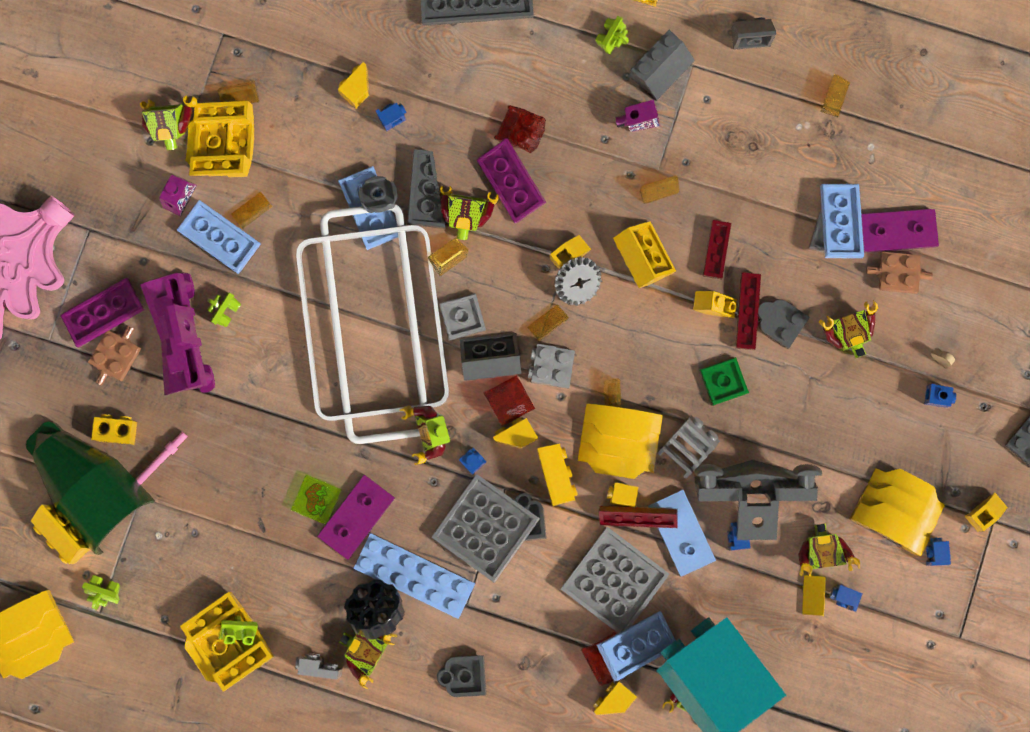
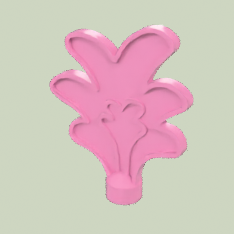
(28, 256)

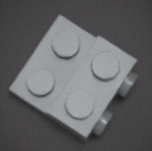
(551, 366)
(313, 665)

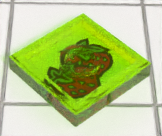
(316, 499)

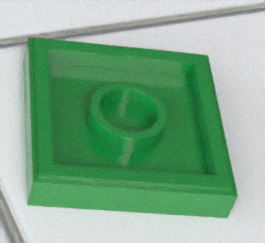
(724, 381)

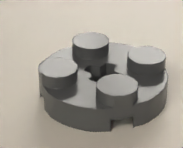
(382, 203)

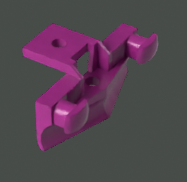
(175, 324)

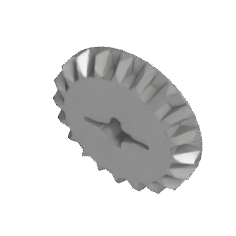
(568, 276)

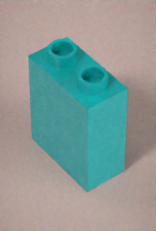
(719, 678)

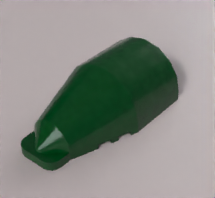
(84, 484)

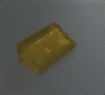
(239, 92)
(835, 96)
(659, 189)
(251, 210)
(448, 256)
(548, 323)
(612, 393)

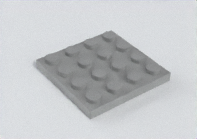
(485, 528)
(615, 581)

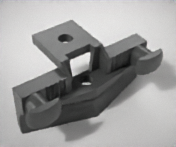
(776, 483)

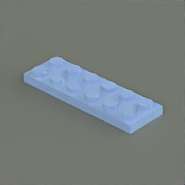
(414, 576)

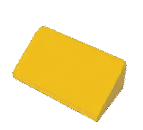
(813, 595)

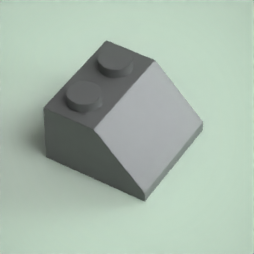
(752, 33)

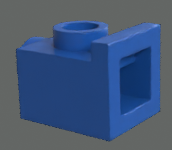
(391, 115)
(933, 396)
(472, 461)
(736, 544)
(938, 552)
(846, 597)

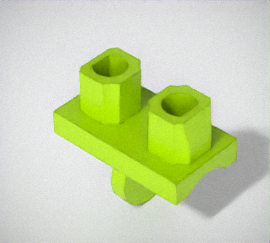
(615, 35)
(228, 301)
(94, 589)
(238, 630)

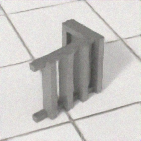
(698, 437)

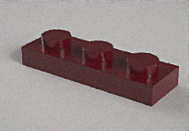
(717, 249)

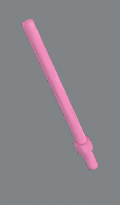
(170, 448)

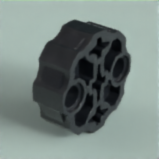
(374, 609)

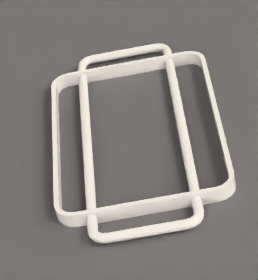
(325, 239)

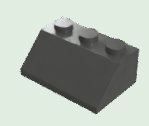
(662, 65)
(490, 356)

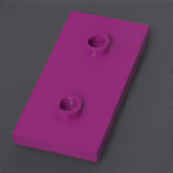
(511, 181)
(899, 230)
(102, 312)
(356, 517)

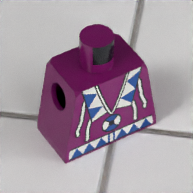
(646, 114)
(176, 194)

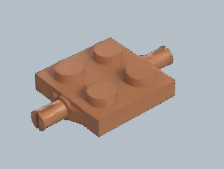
(899, 272)
(114, 355)

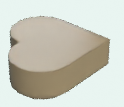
(942, 357)

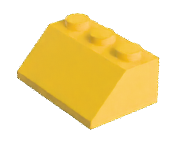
(644, 254)
(556, 474)
(58, 534)

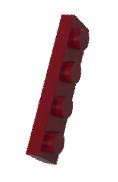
(748, 311)
(638, 517)

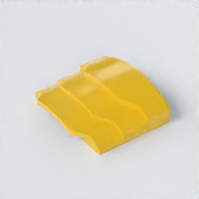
(221, 139)
(619, 440)
(899, 508)
(31, 636)
(215, 659)

